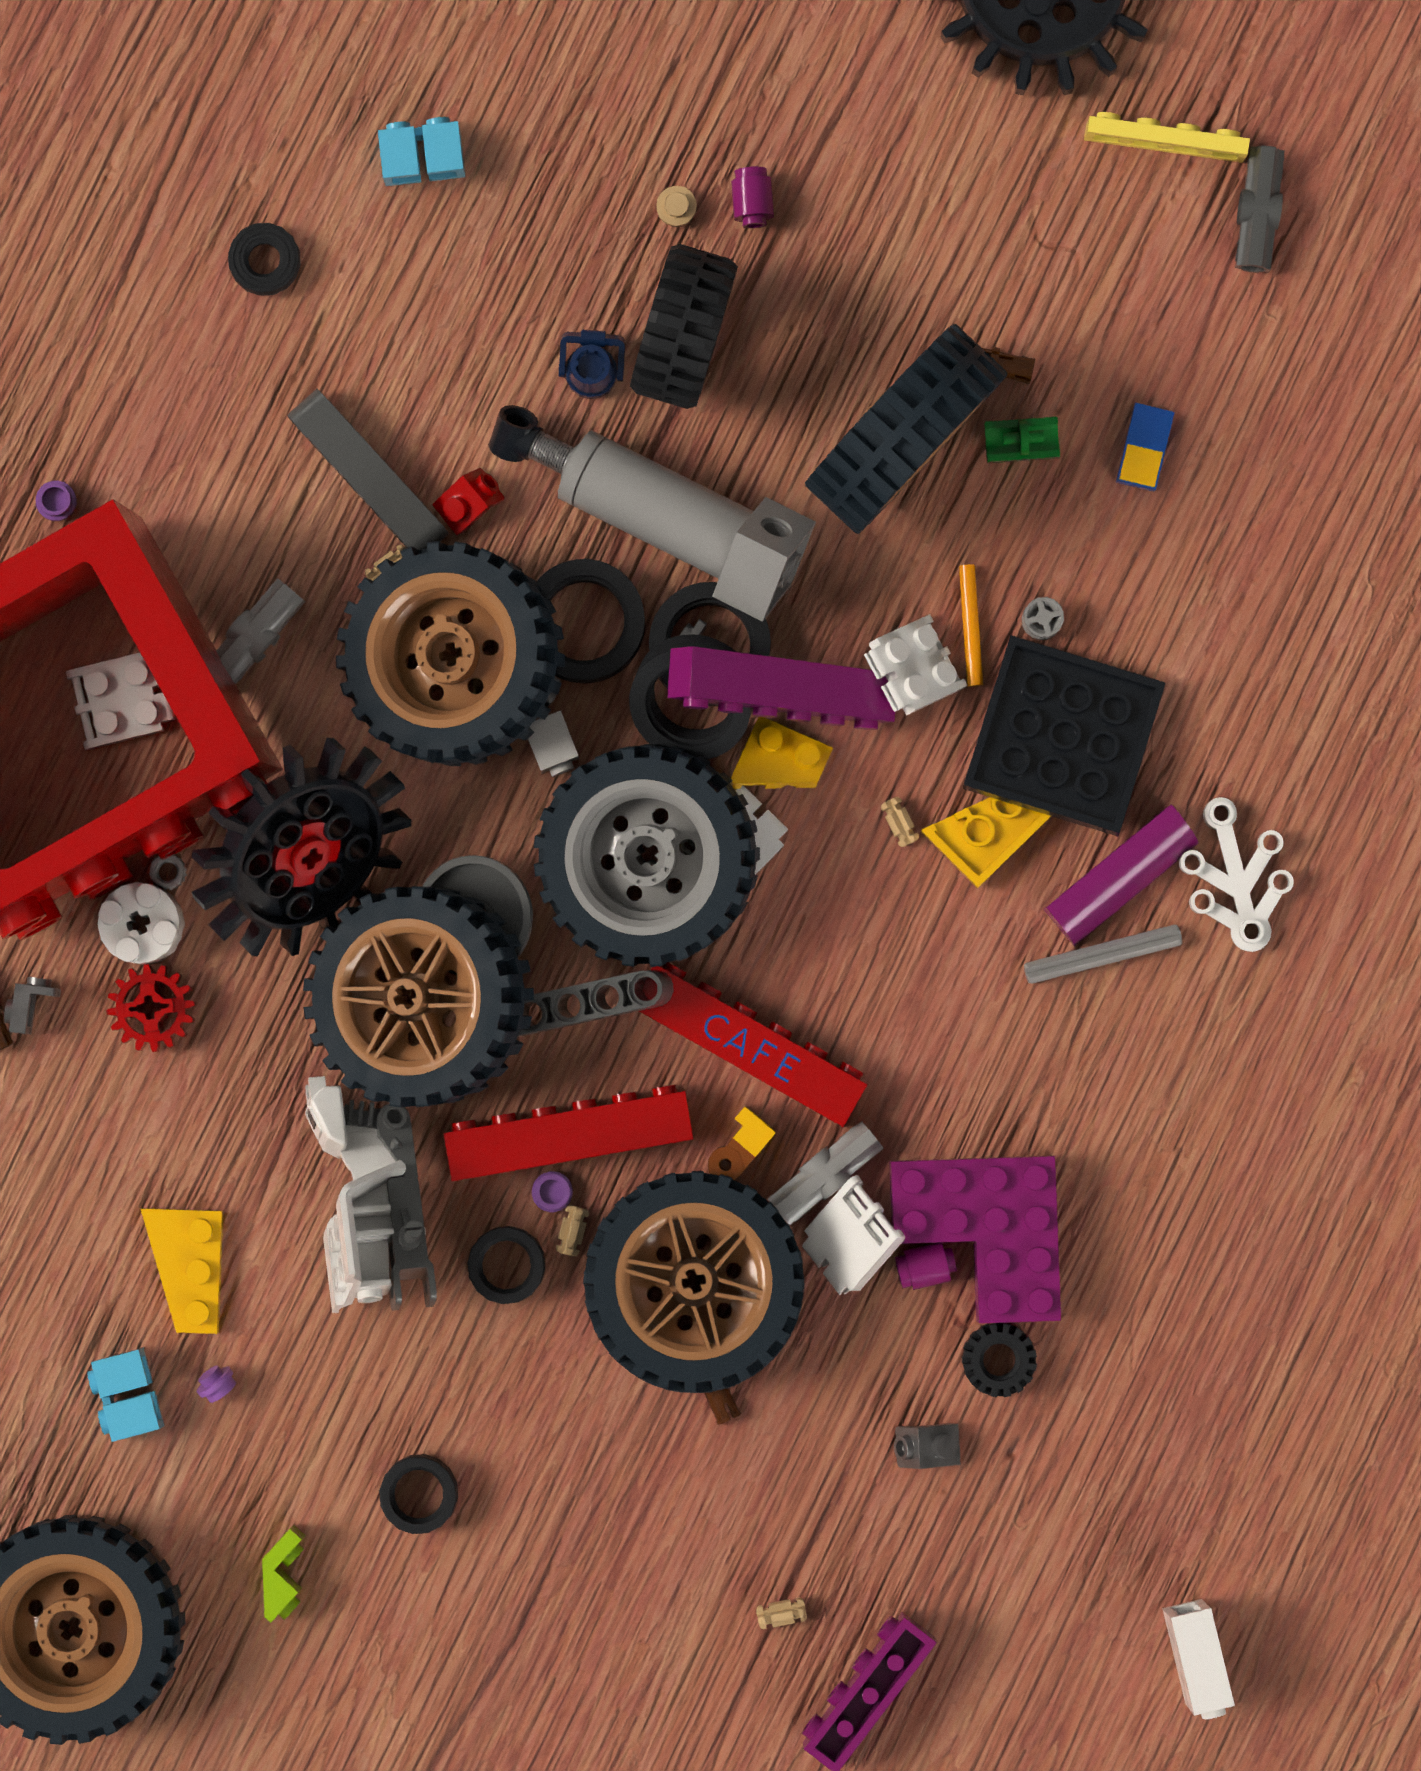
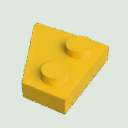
(780, 758)

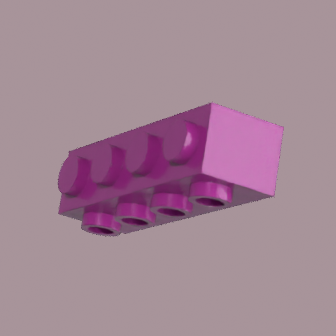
(868, 1693)

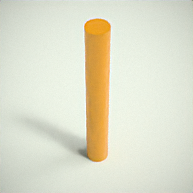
(971, 625)

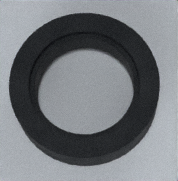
(697, 596)
(634, 619)
(662, 731)

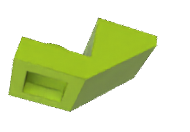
(277, 1585)

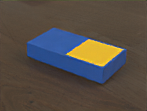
(1145, 447)

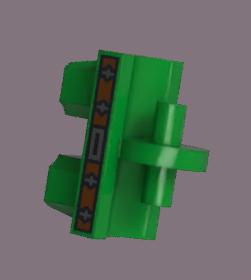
(1022, 440)

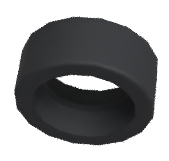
(476, 1257)
(399, 1518)

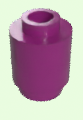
(752, 197)
(925, 1266)

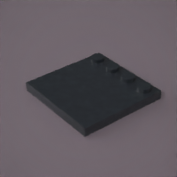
(1064, 735)

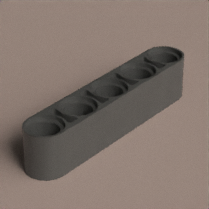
(366, 472)
(593, 1002)

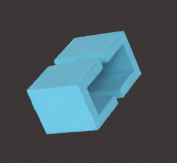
(401, 156)
(129, 1415)

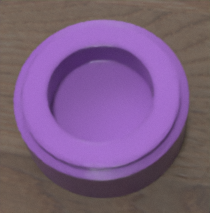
(552, 1191)

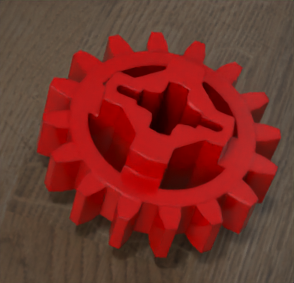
(150, 988)

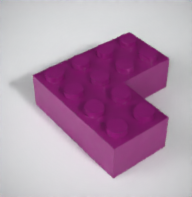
(1007, 1214)

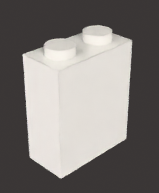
(1199, 1658)

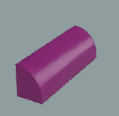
(1122, 875)

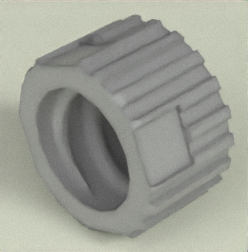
(174, 883)

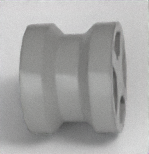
(1047, 609)

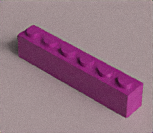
(776, 686)

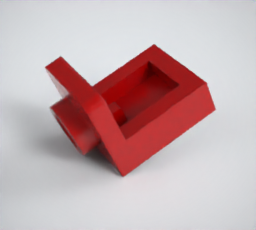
(468, 500)

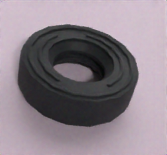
(264, 283)

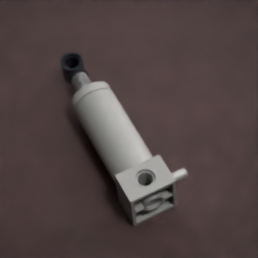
(745, 549)

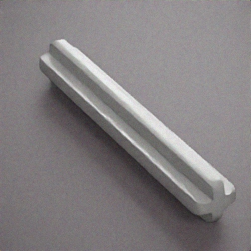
(1103, 954)

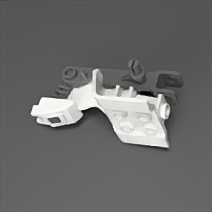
(377, 1212)

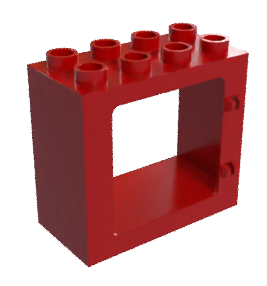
(120, 553)

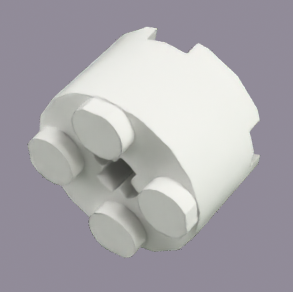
(131, 945)

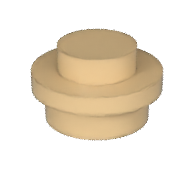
(676, 206)

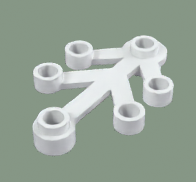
(1237, 881)

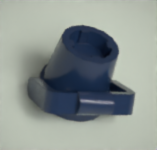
(591, 369)

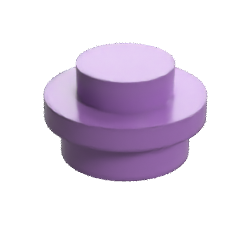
(56, 500)
(216, 1383)

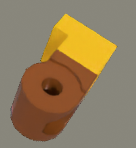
(743, 1147)

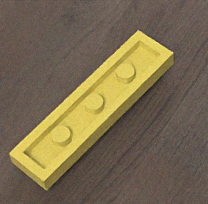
(1183, 139)

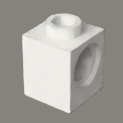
(553, 745)

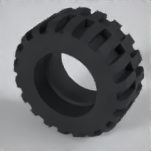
(683, 326)

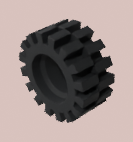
(1005, 1384)

